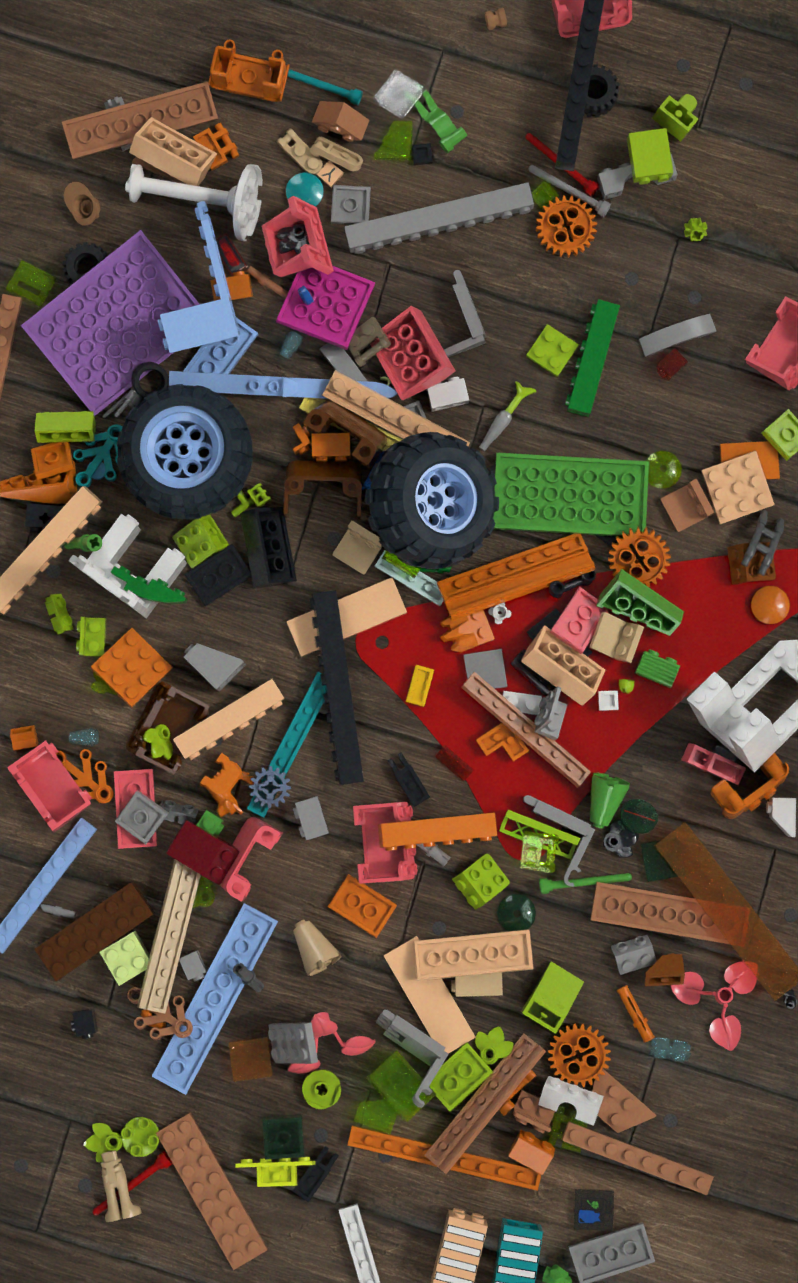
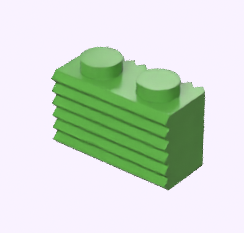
(657, 669)

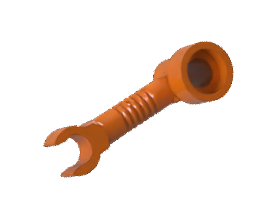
(508, 1105)

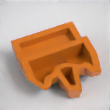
(467, 631)

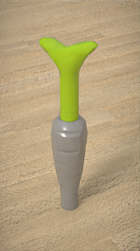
(504, 417)

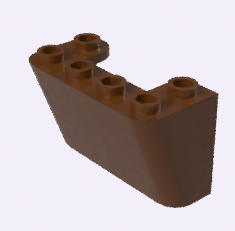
(371, 439)

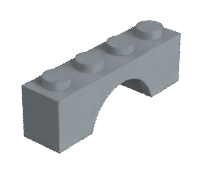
(613, 181)

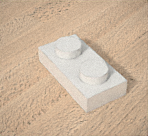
(524, 702)

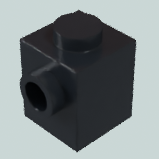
(84, 1023)

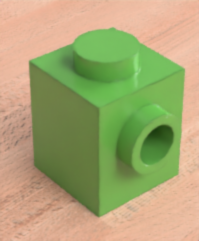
(211, 823)

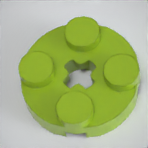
(327, 1098)

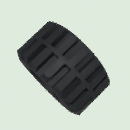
(610, 86)
(79, 255)

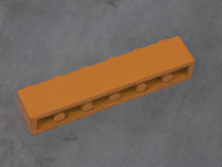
(437, 830)

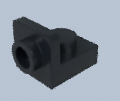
(724, 752)

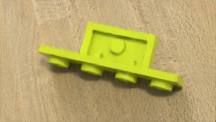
(276, 1173)

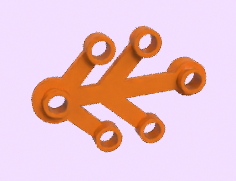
(85, 778)

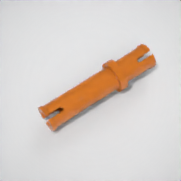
(639, 1020)

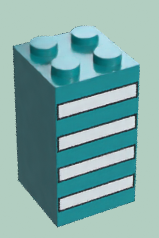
(517, 1252)

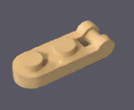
(300, 153)
(336, 154)

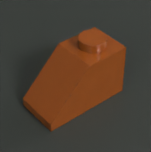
(666, 971)

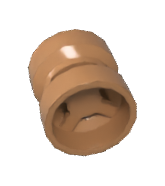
(495, 18)

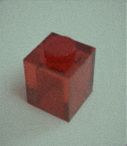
(671, 364)

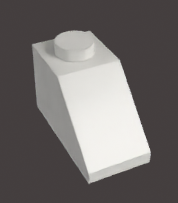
(783, 814)

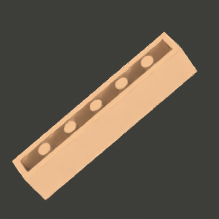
(228, 719)

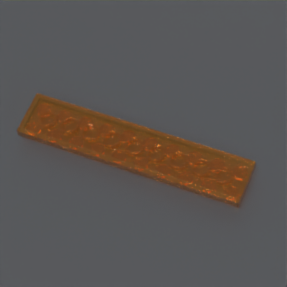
(729, 910)

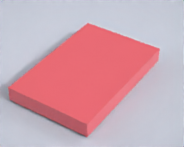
(578, 620)

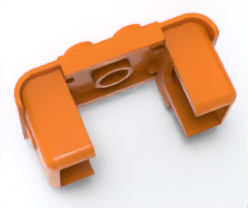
(247, 74)
(733, 804)

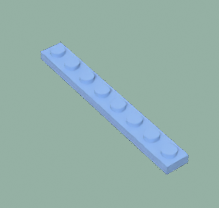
(44, 882)

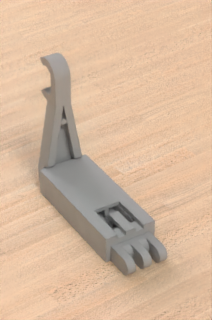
(471, 316)
(569, 822)
(417, 1044)

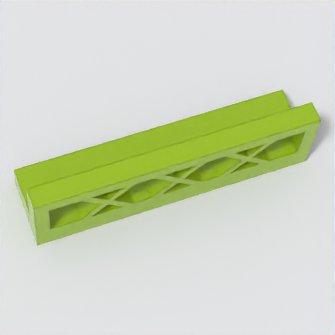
(541, 827)

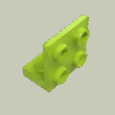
(200, 540)

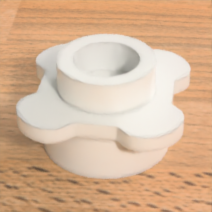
(499, 617)

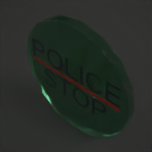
(638, 816)

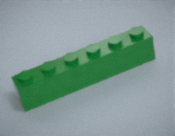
(593, 358)

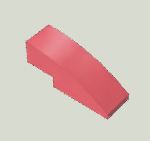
(713, 763)

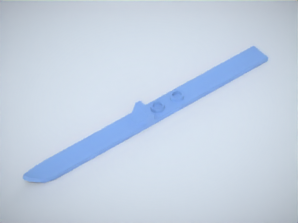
(265, 384)

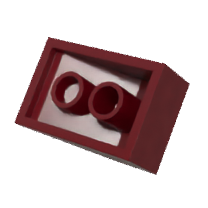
(203, 852)

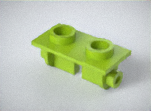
(57, 605)

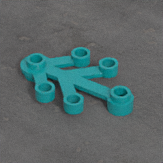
(101, 453)

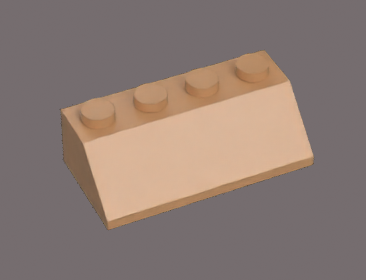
(172, 152)
(563, 666)

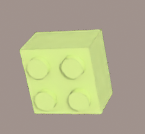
(126, 957)

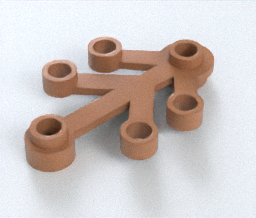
(161, 1017)

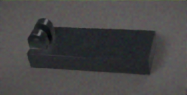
(538, 681)

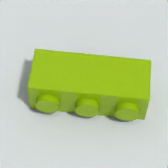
(65, 426)

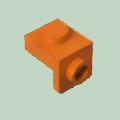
(302, 434)

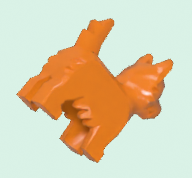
(222, 784)

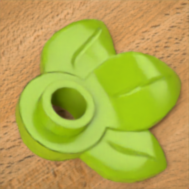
(160, 741)
(493, 1042)
(101, 1140)

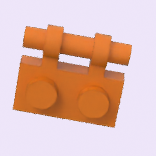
(209, 140)

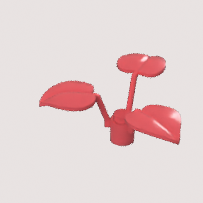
(324, 1026)
(727, 1030)

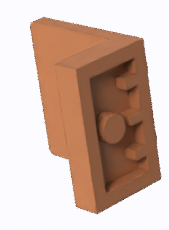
(687, 506)
(528, 1110)

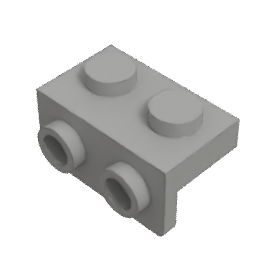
(633, 954)

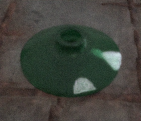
(509, 905)

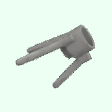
(130, 399)

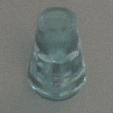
(291, 344)
(85, 737)

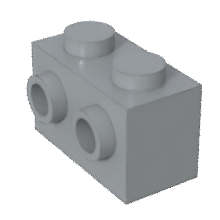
(311, 818)

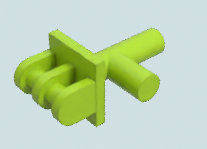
(255, 498)

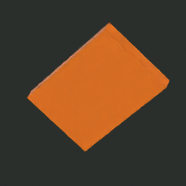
(766, 453)
(362, 905)

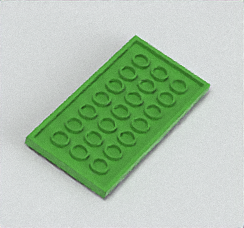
(570, 494)

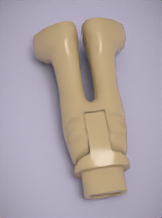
(115, 1177)

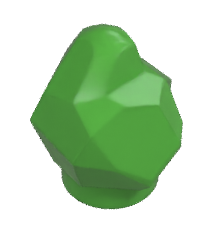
(556, 1275)

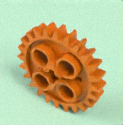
(550, 231)
(653, 549)
(572, 1038)

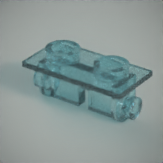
(662, 1049)

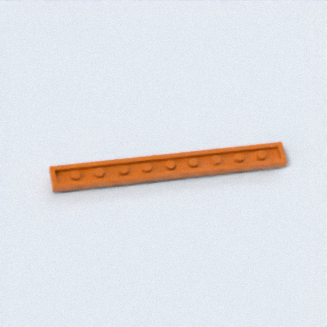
(467, 1163)

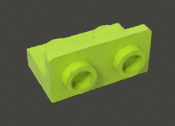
(91, 636)

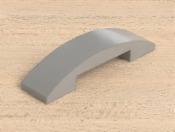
(677, 334)
(341, 362)

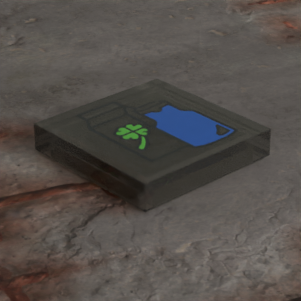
(593, 1209)

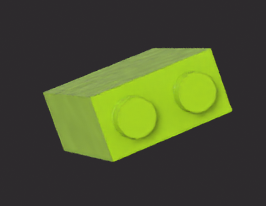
(650, 156)

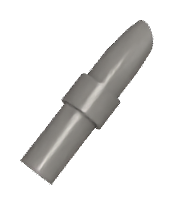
(58, 911)

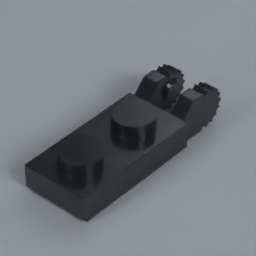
(409, 781)
(314, 1176)

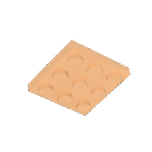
(737, 487)

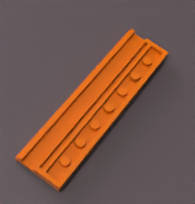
(515, 576)

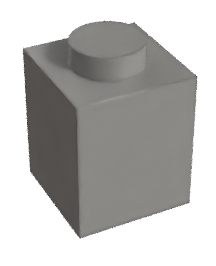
(193, 966)

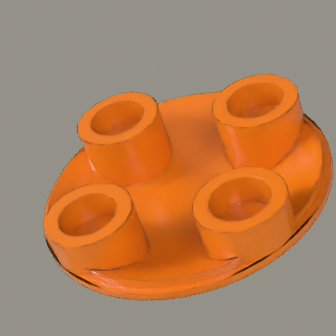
(770, 605)

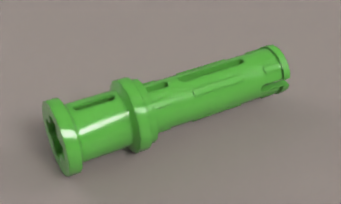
(85, 543)

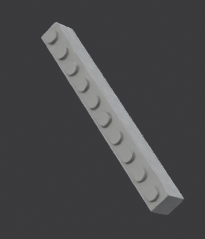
(439, 217)

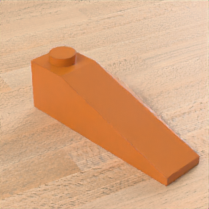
(51, 490)

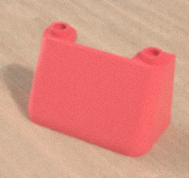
(569, 15)
(49, 786)

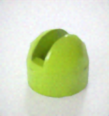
(626, 685)

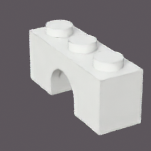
(585, 1101)

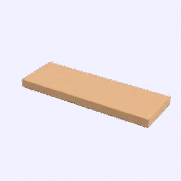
(357, 613)
(473, 955)
(430, 1000)

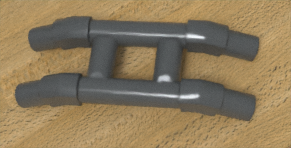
(755, 545)

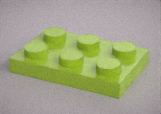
(459, 1077)

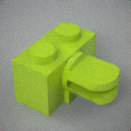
(677, 115)

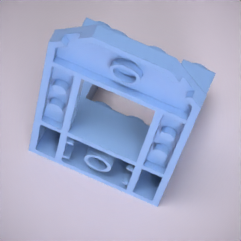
(206, 321)

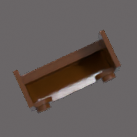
(346, 472)

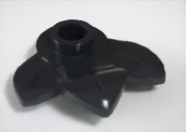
(291, 240)
(623, 839)

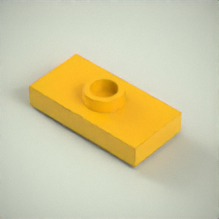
(420, 685)

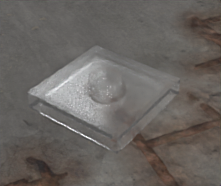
(399, 93)

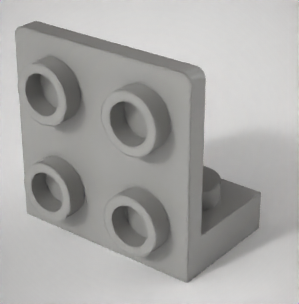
(551, 715)

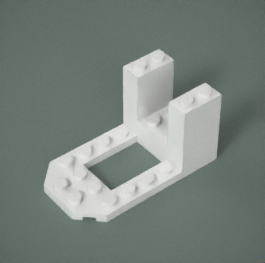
(114, 545)
(746, 733)

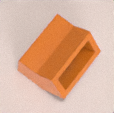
(24, 737)

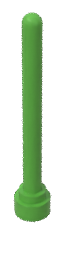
(548, 885)

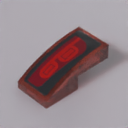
(229, 255)

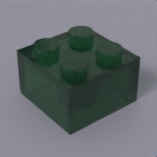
(283, 1136)

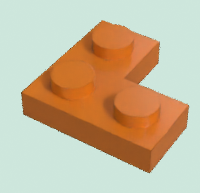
(503, 737)

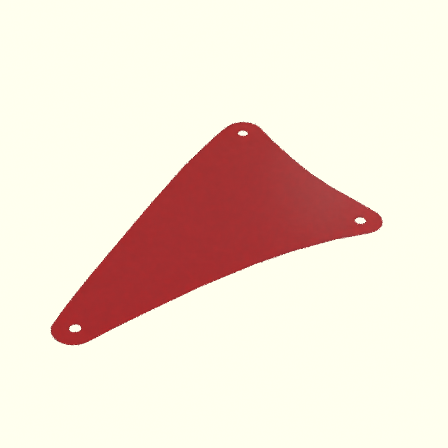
(712, 633)

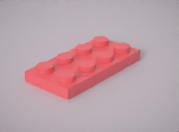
(125, 787)

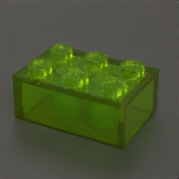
(397, 1085)

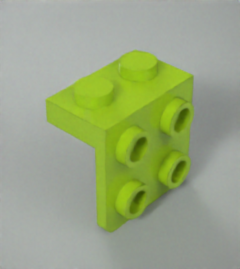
(481, 881)

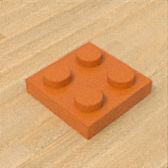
(52, 459)

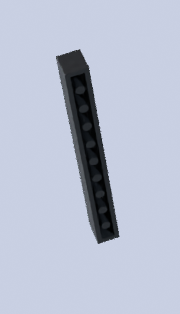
(579, 85)
(337, 687)

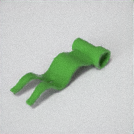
(441, 123)

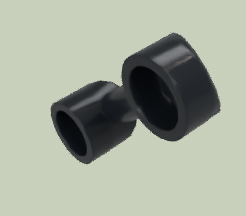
(557, 588)

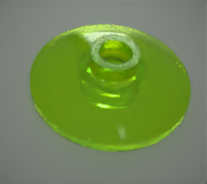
(670, 476)

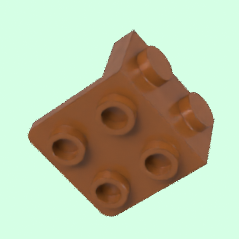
(742, 574)

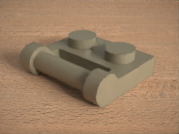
(364, 336)

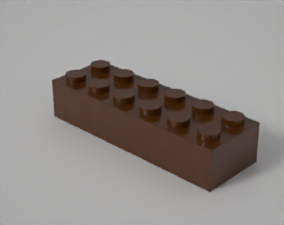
(94, 931)

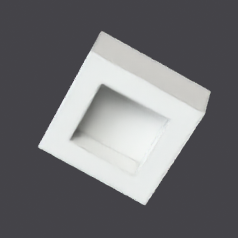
(608, 700)

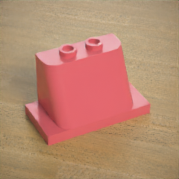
(312, 255)

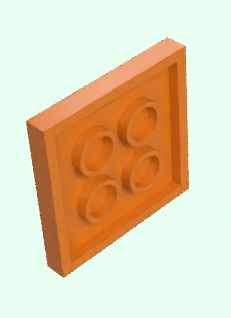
(131, 667)

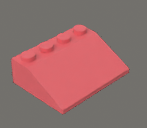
(415, 355)

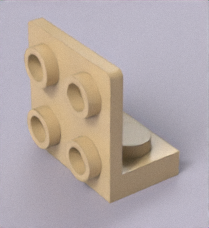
(358, 548)
(616, 637)

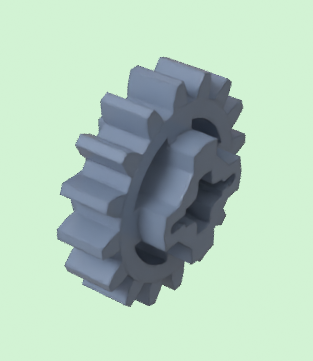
(269, 795)

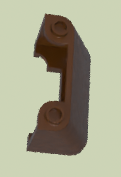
(172, 709)

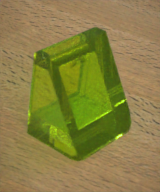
(543, 194)

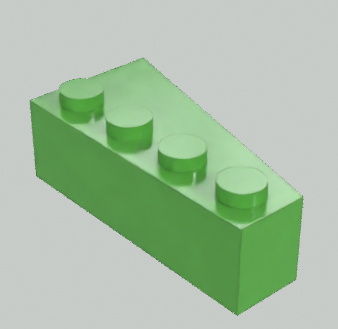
(640, 603)

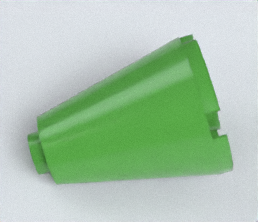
(606, 798)

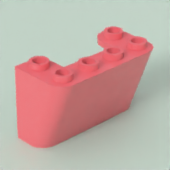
(779, 352)
(252, 831)
(379, 863)

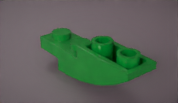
(156, 590)

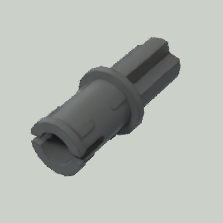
(248, 977)

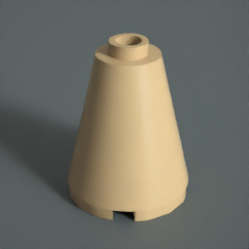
(314, 948)

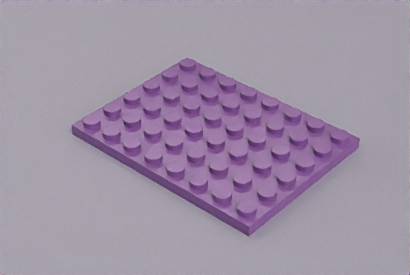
(110, 322)

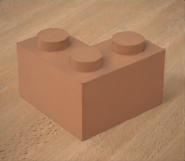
(340, 119)

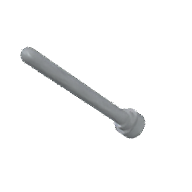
(600, 206)

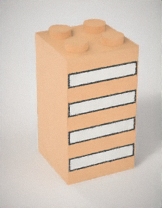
(459, 1247)

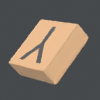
(330, 174)

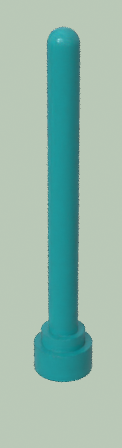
(353, 96)

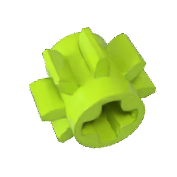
(695, 229)

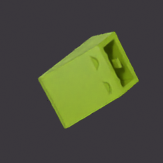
(552, 997)

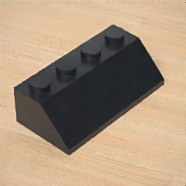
(268, 546)

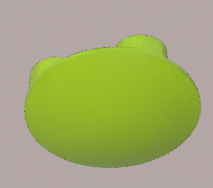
(140, 1136)

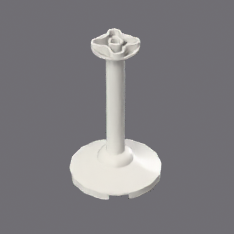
(240, 200)

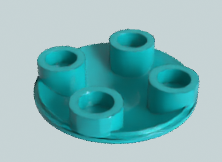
(305, 187)

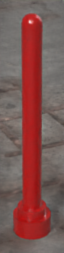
(589, 186)
(162, 1161)

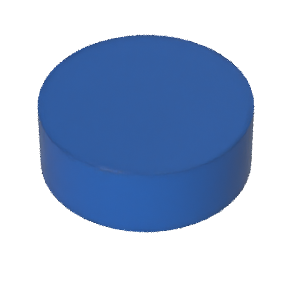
(305, 295)

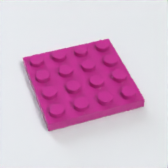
(336, 305)

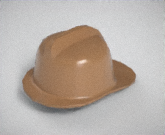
(81, 203)

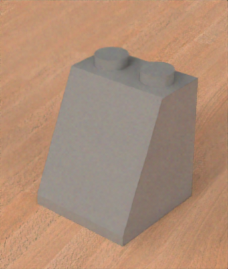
(214, 665)

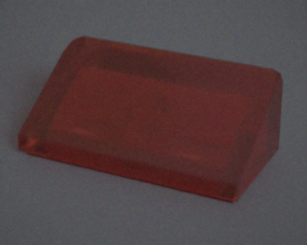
(454, 763)

